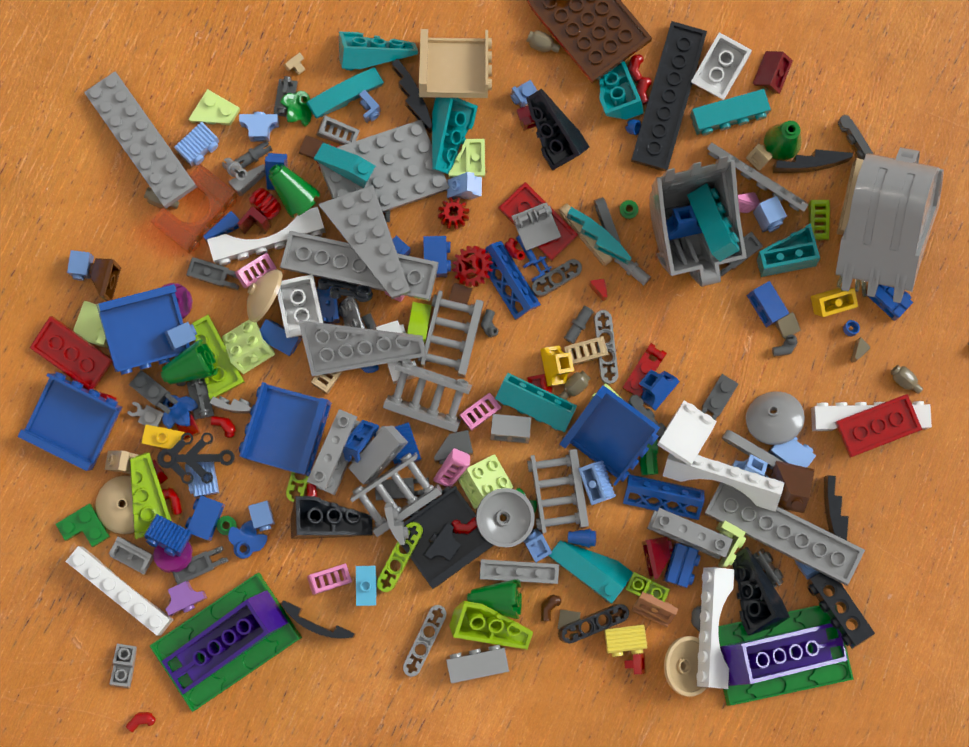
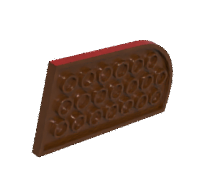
(592, 32)

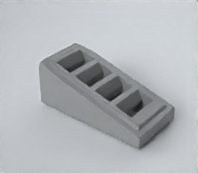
(340, 126)
(252, 178)

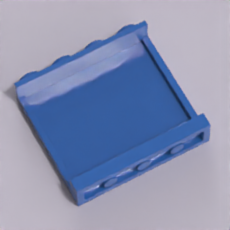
(137, 326)
(71, 421)
(285, 429)
(612, 433)

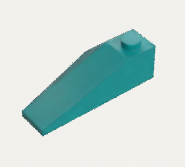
(364, 52)
(619, 94)
(449, 127)
(598, 572)

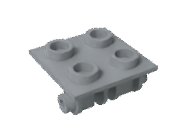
(536, 226)
(350, 312)

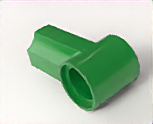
(649, 461)

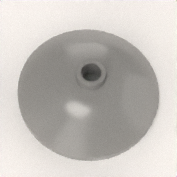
(775, 427)
(518, 519)

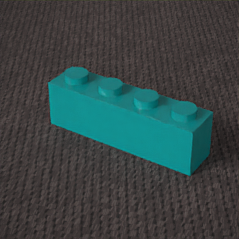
(730, 112)
(713, 222)
(535, 402)

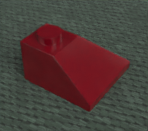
(657, 555)

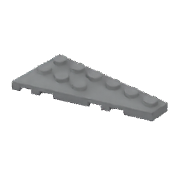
(762, 181)
(365, 229)
(345, 348)

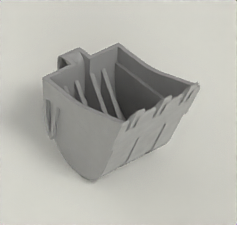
(889, 222)
(692, 252)

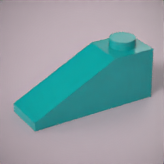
(345, 163)

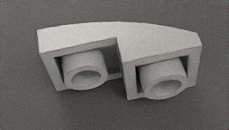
(236, 406)
(397, 528)
(123, 666)

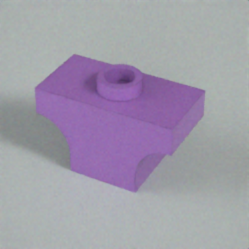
(183, 598)

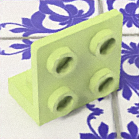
(89, 325)
(246, 346)
(483, 478)
(735, 533)

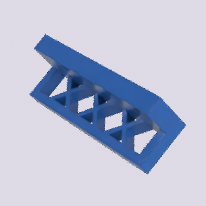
(512, 277)
(665, 493)

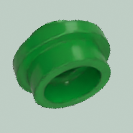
(629, 215)
(232, 522)

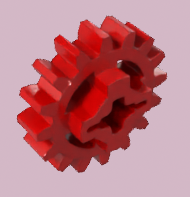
(479, 262)

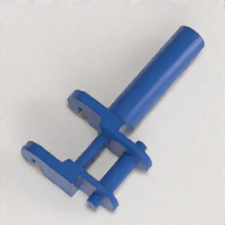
(533, 261)

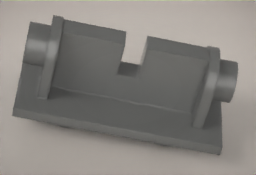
(284, 86)
(199, 392)
(765, 561)

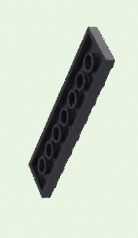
(669, 96)

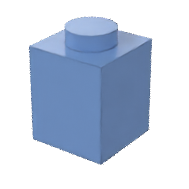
(79, 265)
(181, 335)
(261, 516)

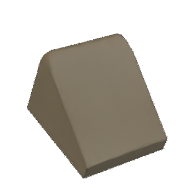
(788, 325)
(859, 350)
(567, 617)

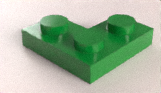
(84, 521)

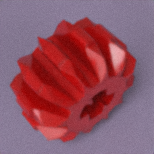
(265, 203)
(453, 206)

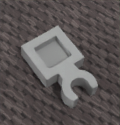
(147, 416)

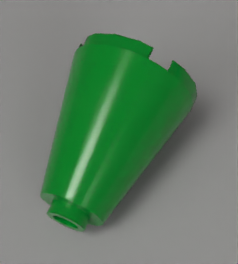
(783, 140)
(292, 190)
(191, 364)
(500, 597)

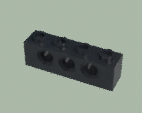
(838, 620)

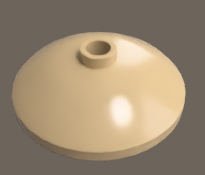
(263, 294)
(108, 508)
(682, 666)

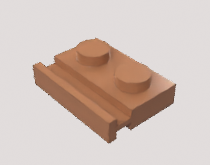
(654, 609)

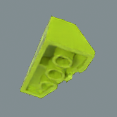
(486, 625)

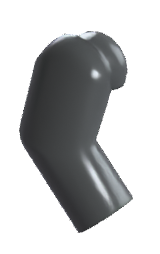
(369, 322)
(487, 324)
(787, 347)
(695, 617)

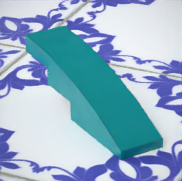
(344, 92)
(605, 241)

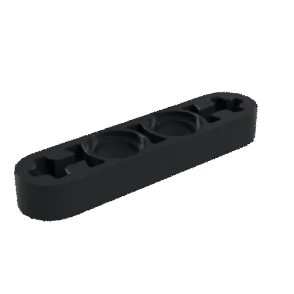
(594, 626)

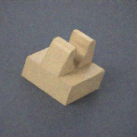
(295, 64)
(759, 157)

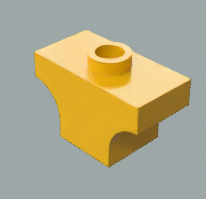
(556, 365)
(161, 437)

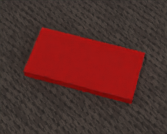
(526, 198)
(71, 353)
(878, 425)

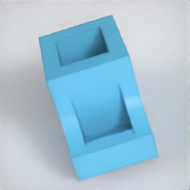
(366, 586)

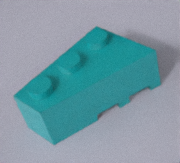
(789, 254)

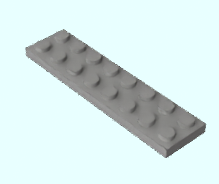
(140, 140)
(341, 263)
(787, 534)

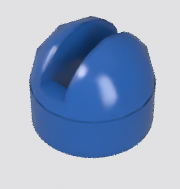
(633, 127)
(856, 328)

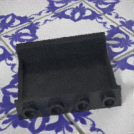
(439, 511)

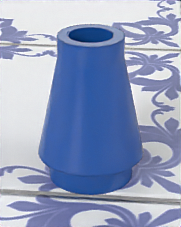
(582, 537)

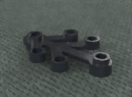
(361, 293)
(192, 458)

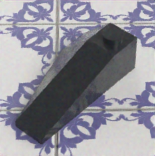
(558, 135)
(322, 519)
(758, 598)

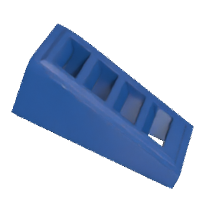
(224, 226)

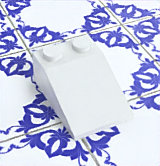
(721, 66)
(298, 302)
(687, 432)

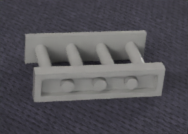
(470, 329)
(414, 409)
(331, 462)
(576, 498)
(413, 504)
(689, 533)

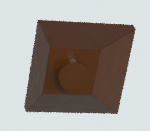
(105, 277)
(796, 485)

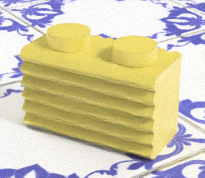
(625, 639)

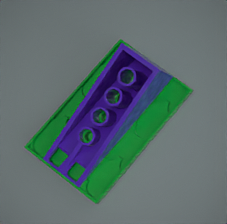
(225, 642)
(783, 659)

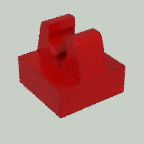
(637, 663)

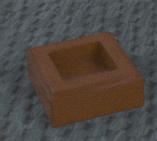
(310, 147)
(460, 293)

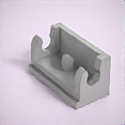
(510, 428)
(131, 555)

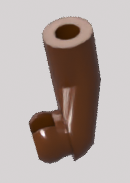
(547, 605)

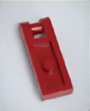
(642, 368)

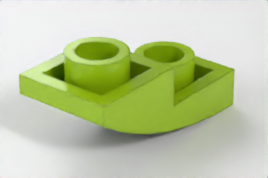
(419, 319)
(642, 584)

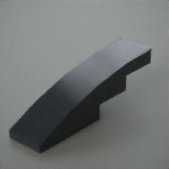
(414, 103)
(817, 161)
(836, 523)

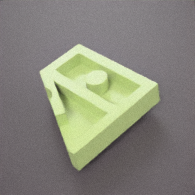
(214, 110)
(470, 159)

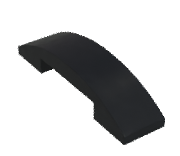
(294, 611)

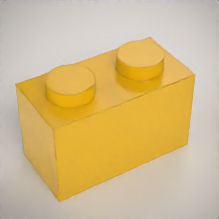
(834, 301)

